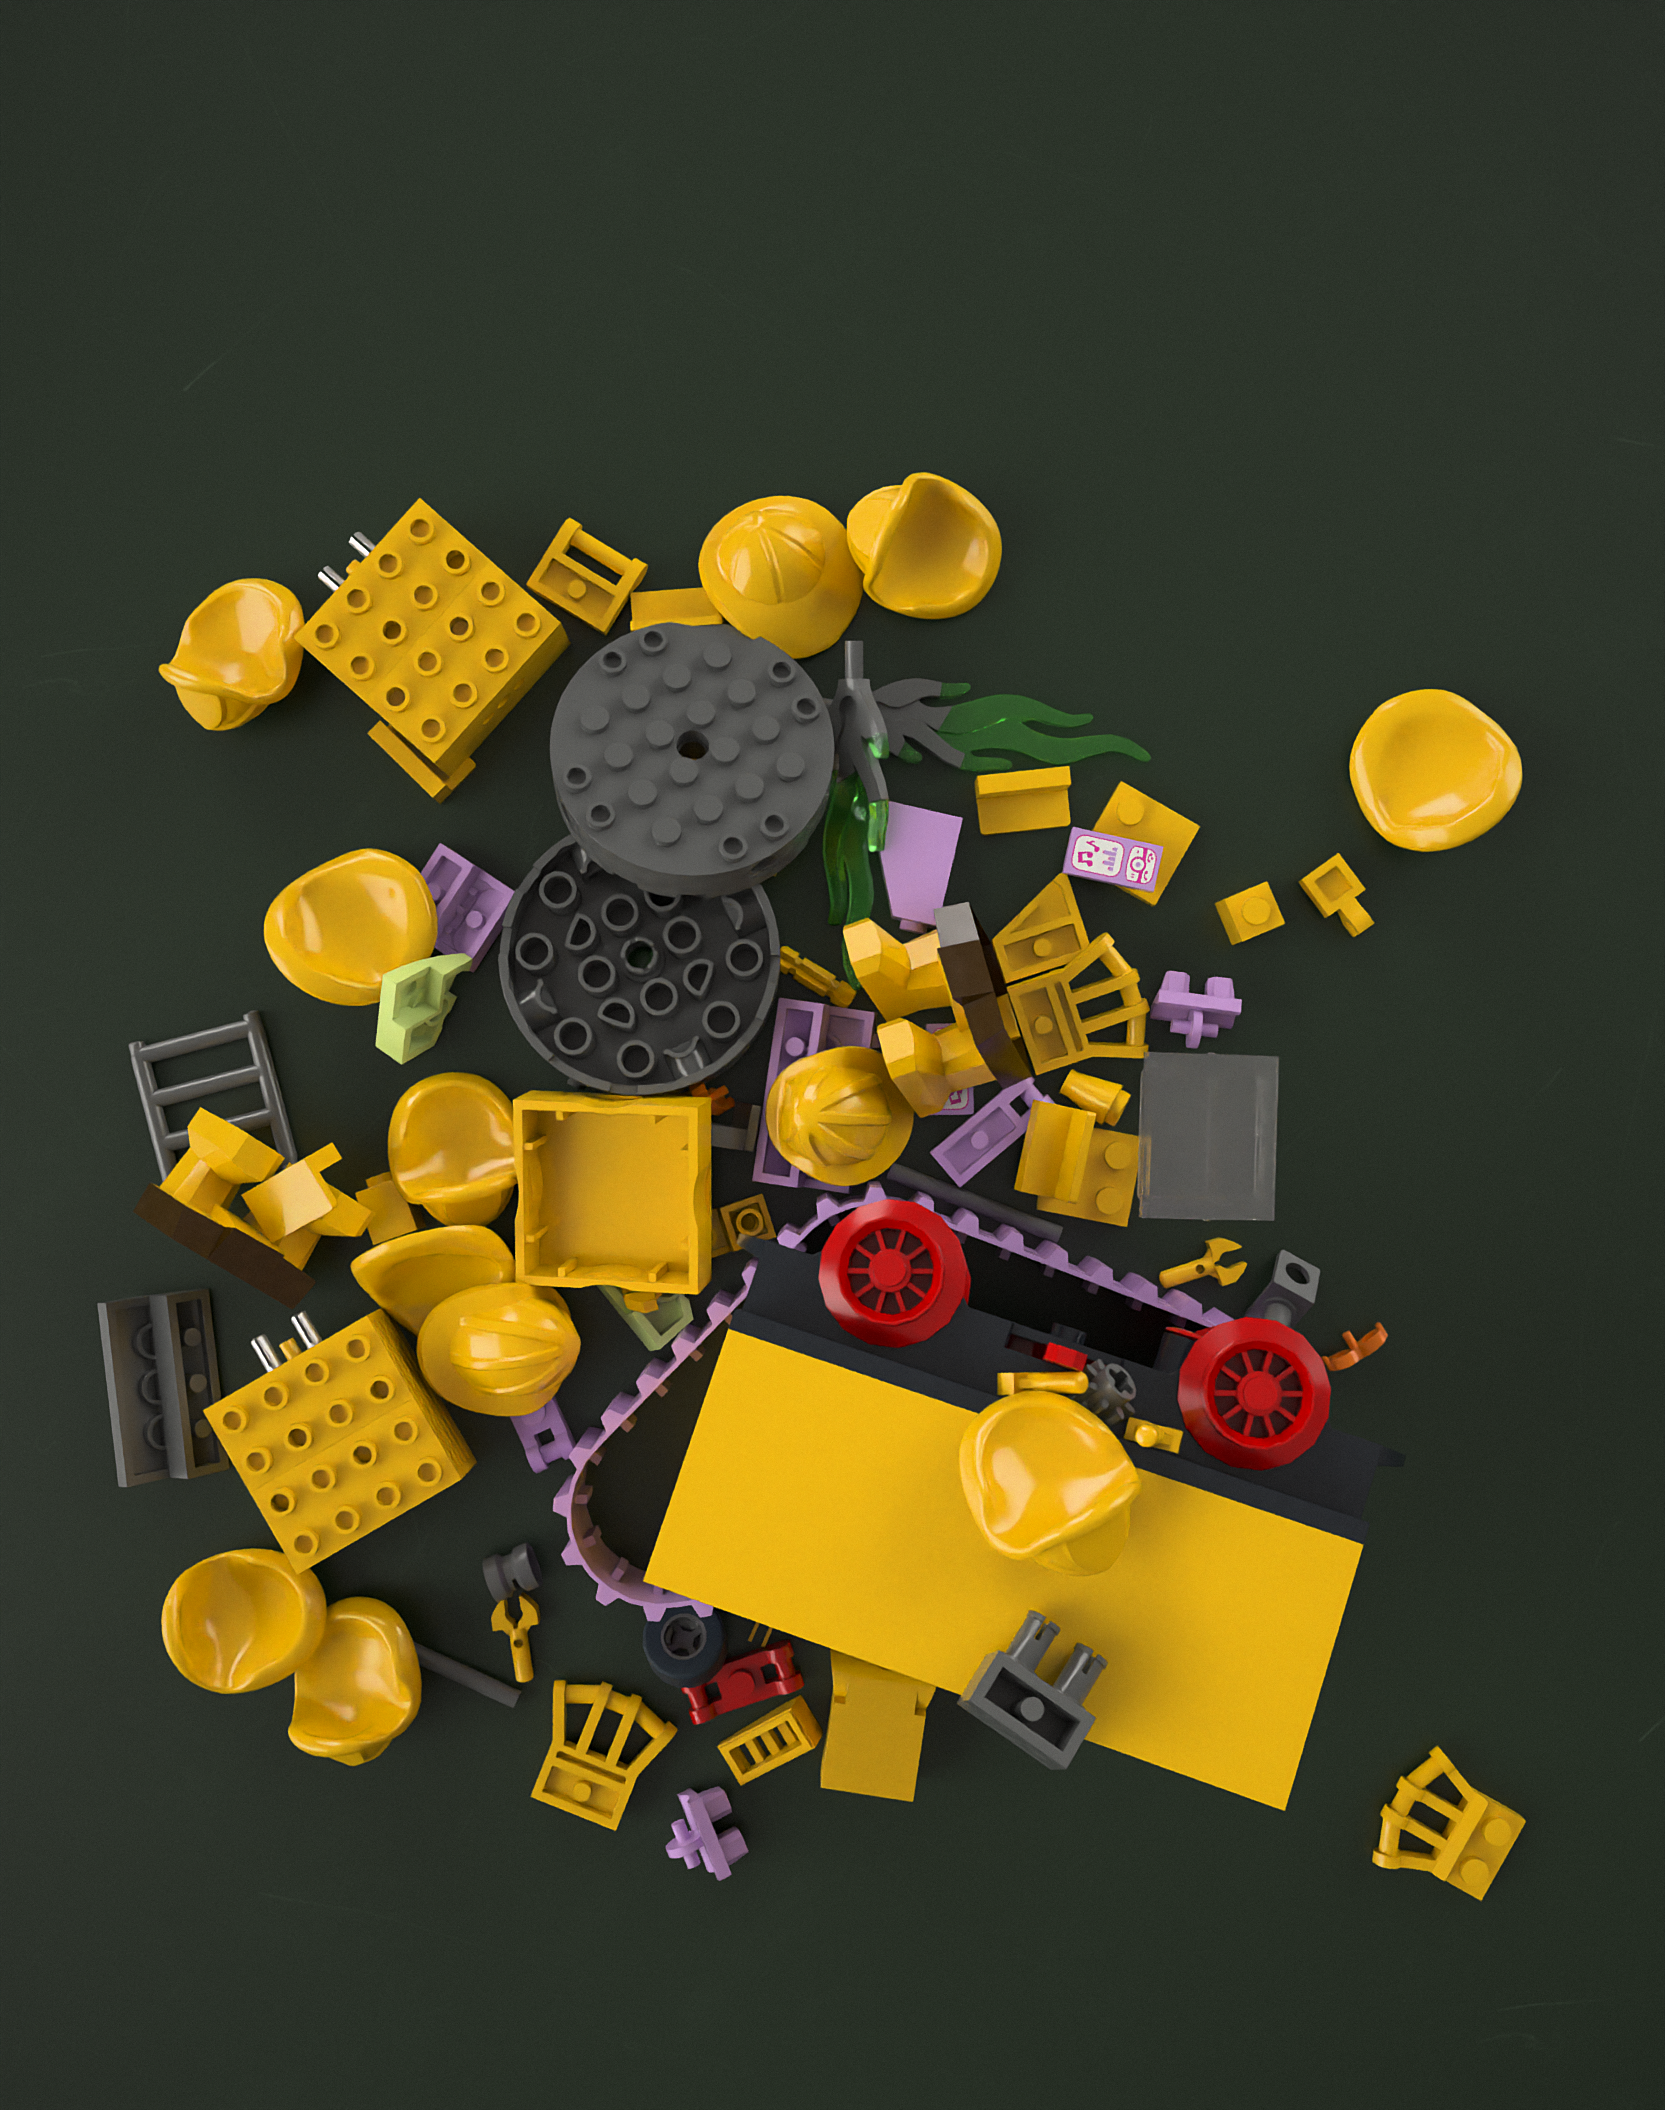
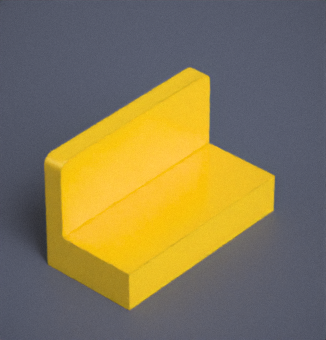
(678, 606)
(417, 765)
(1023, 800)
(1055, 1151)
(294, 1195)

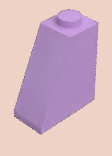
(917, 863)

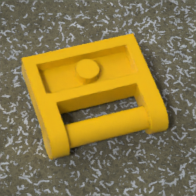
(577, 587)

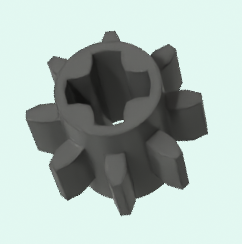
(1107, 1393)

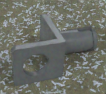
(1283, 1297)

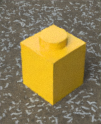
(1249, 913)
(392, 1212)

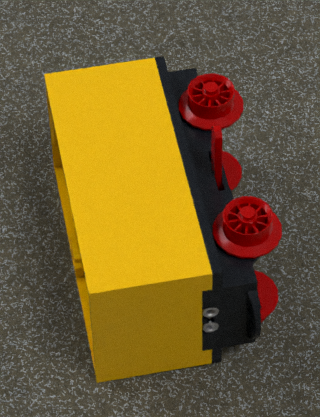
(840, 1513)

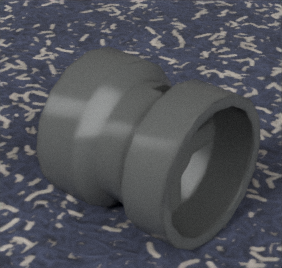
(512, 1572)

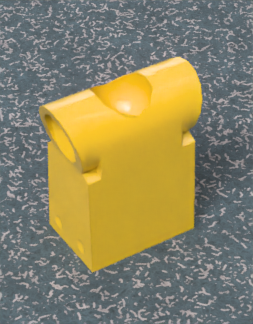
(873, 1729)

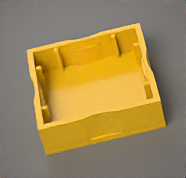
(613, 1191)

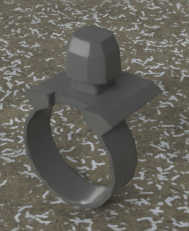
(742, 1132)

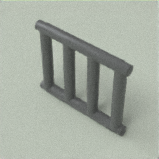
(261, 1071)

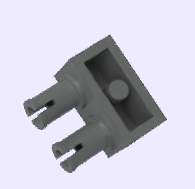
(1024, 1708)

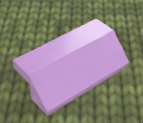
(799, 1032)

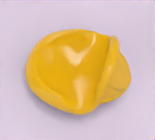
(925, 547)
(237, 653)
(839, 1116)
(454, 1148)
(498, 1348)
(1048, 1483)
(243, 1620)
(357, 1684)

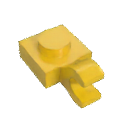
(1334, 889)

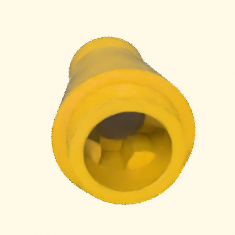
(1096, 1096)

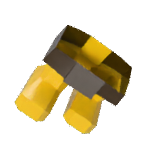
(934, 971)
(196, 1200)

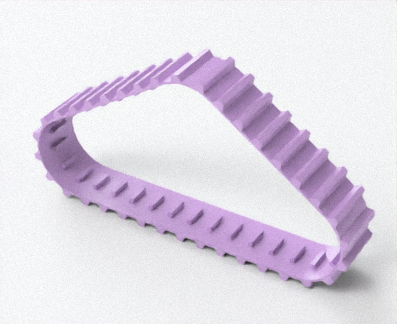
(625, 1581)

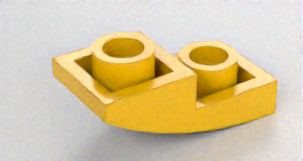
(744, 1217)

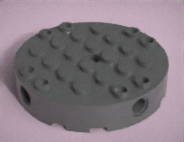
(680, 822)
(623, 1024)

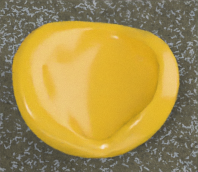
(782, 573)
(1433, 771)
(351, 925)
(428, 1266)

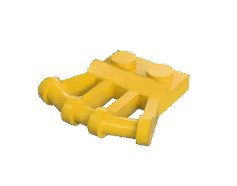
(1051, 1019)
(586, 1780)
(1472, 1841)

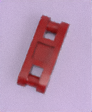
(744, 1681)

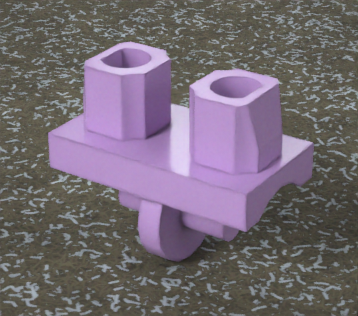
(1195, 1013)
(716, 1850)

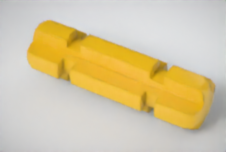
(816, 978)

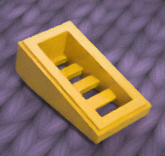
(796, 1726)

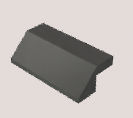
(159, 1383)

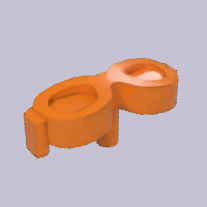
(719, 1103)
(1357, 1350)

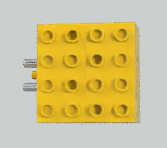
(433, 636)
(339, 1436)

